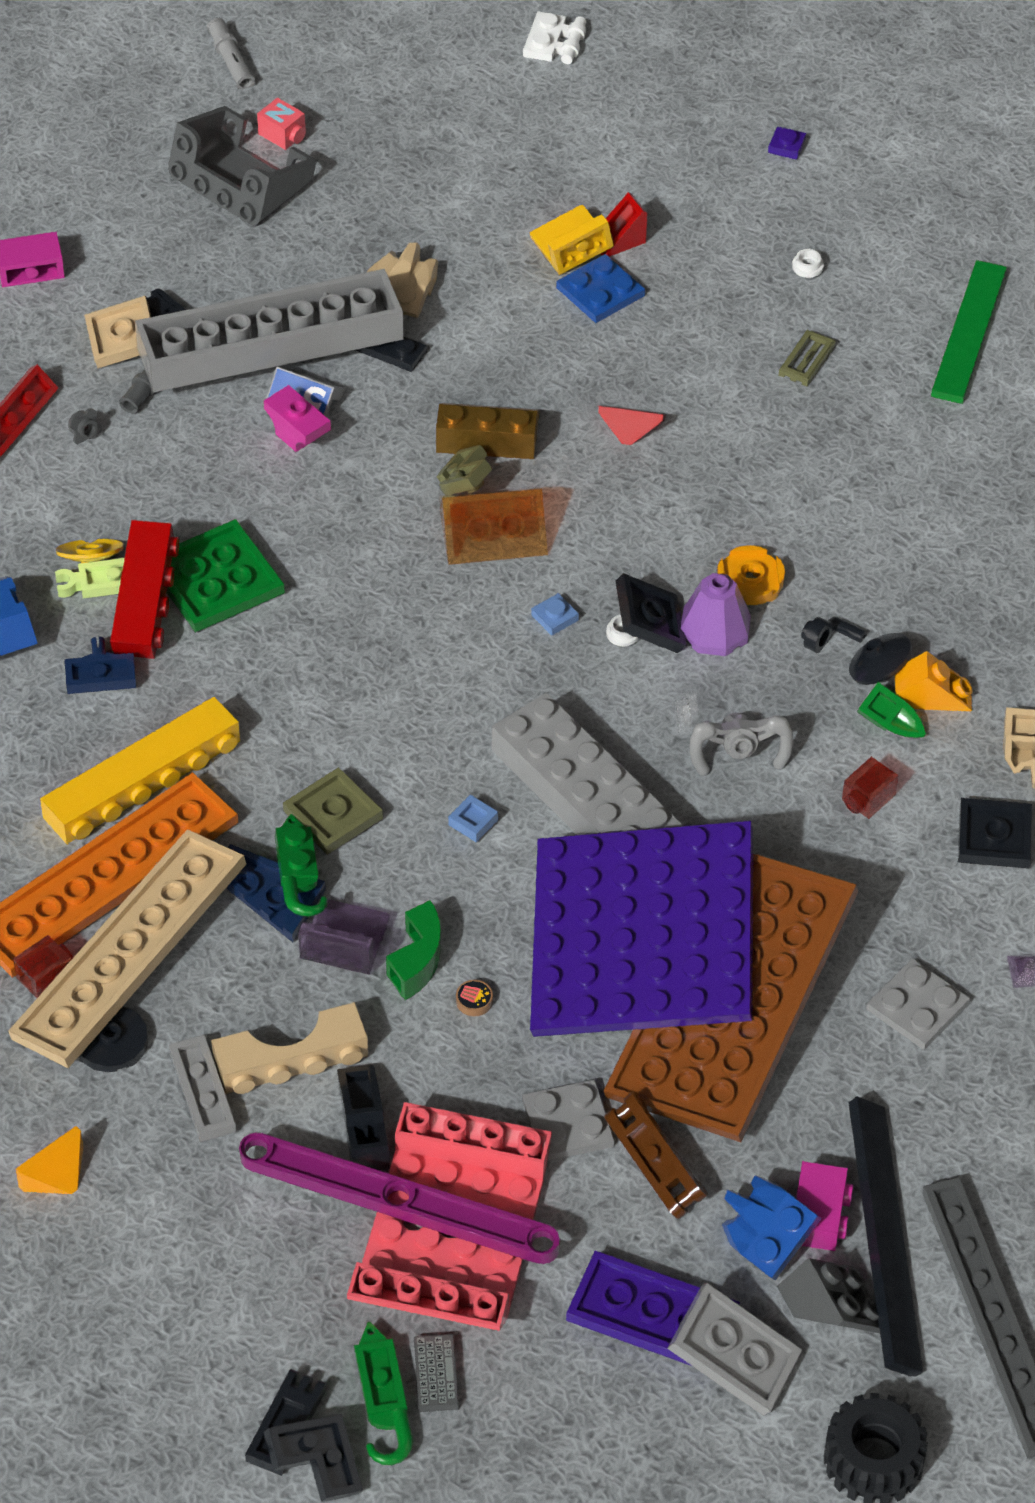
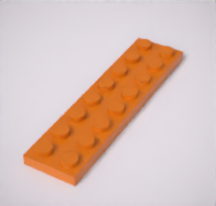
(107, 868)

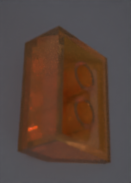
(493, 525)

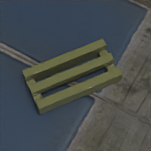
(798, 375)

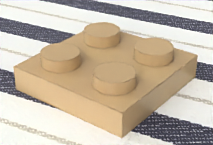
(114, 331)

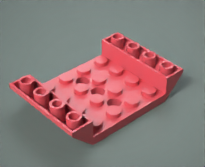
(443, 1275)

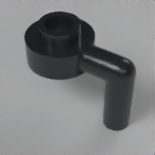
(818, 632)

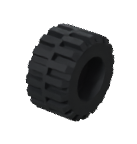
(871, 1476)

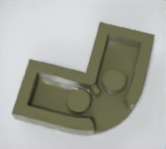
(464, 471)

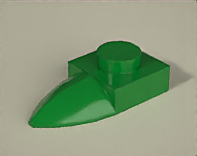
(891, 713)

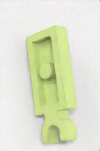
(93, 579)

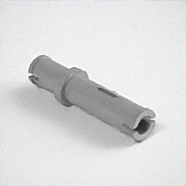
(226, 45)

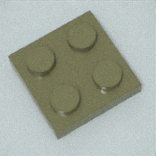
(334, 810)

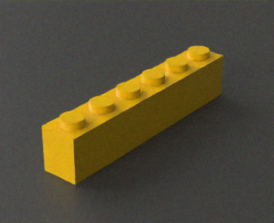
(140, 770)

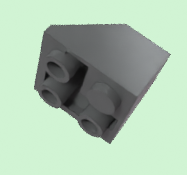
(830, 1295)

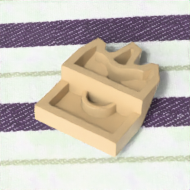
(409, 277)
(1020, 740)

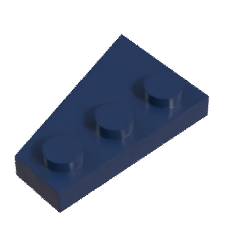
(261, 890)

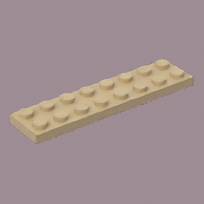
(127, 948)

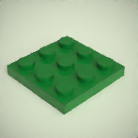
(221, 576)

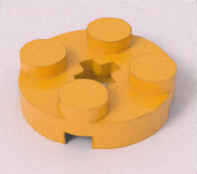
(765, 568)

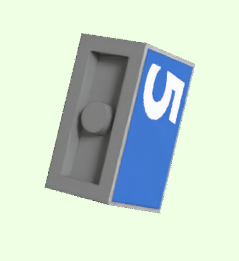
(314, 390)

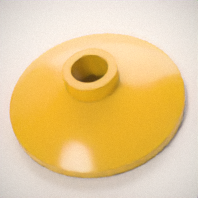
(89, 552)

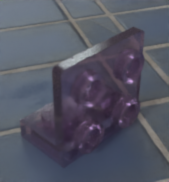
(344, 936)

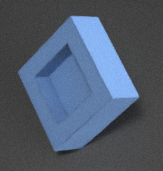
(555, 614)
(473, 818)

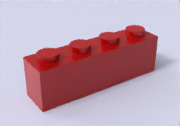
(144, 588)

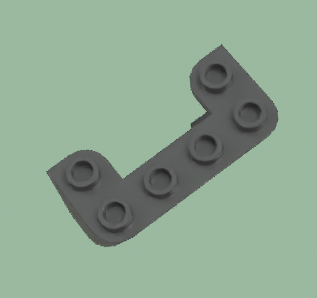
(229, 175)

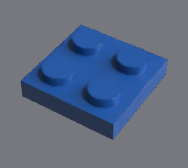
(600, 288)

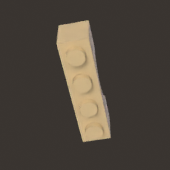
(247, 1062)

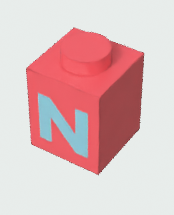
(281, 124)

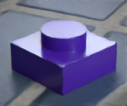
(787, 142)

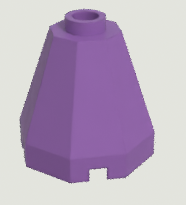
(716, 616)

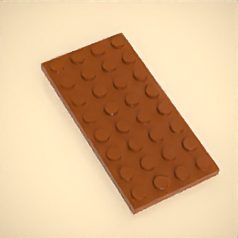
(721, 1070)

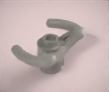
(740, 738)

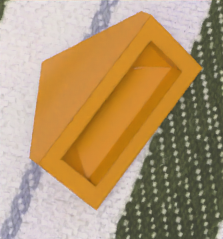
(54, 1167)

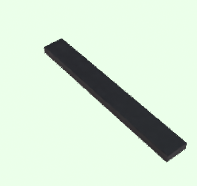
(885, 1238)

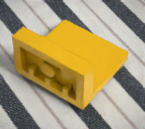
(572, 238)

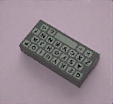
(436, 1373)

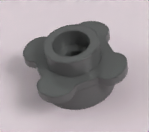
(78, 422)

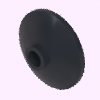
(880, 658)

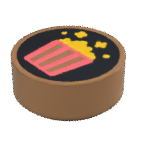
(474, 998)

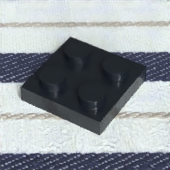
(650, 613)
(995, 833)

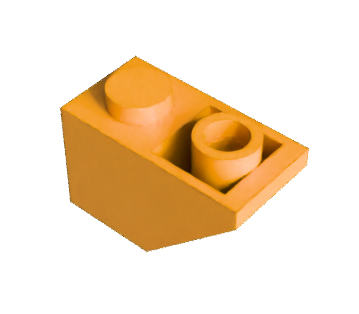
(932, 685)

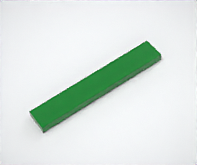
(968, 332)

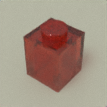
(869, 788)
(41, 964)

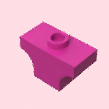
(295, 418)

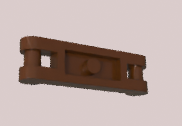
(655, 1155)

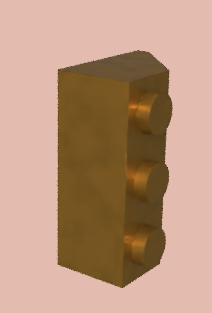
(497, 429)

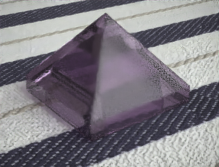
(1022, 970)

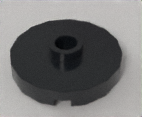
(123, 1049)

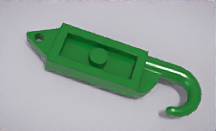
(297, 865)
(383, 1393)

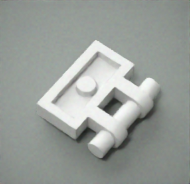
(546, 34)

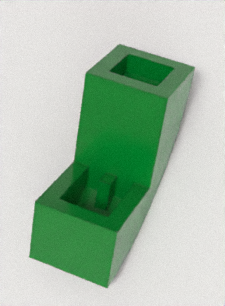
(417, 962)

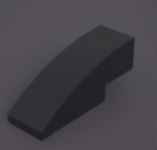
(364, 1117)

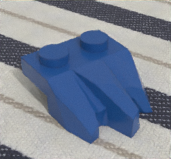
(768, 1225)

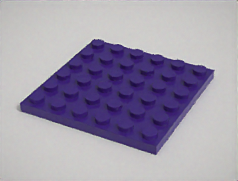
(643, 929)

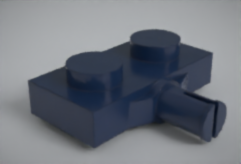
(100, 671)

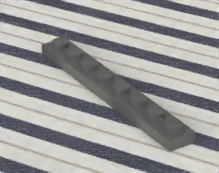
(986, 1303)

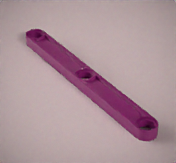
(425, 1205)

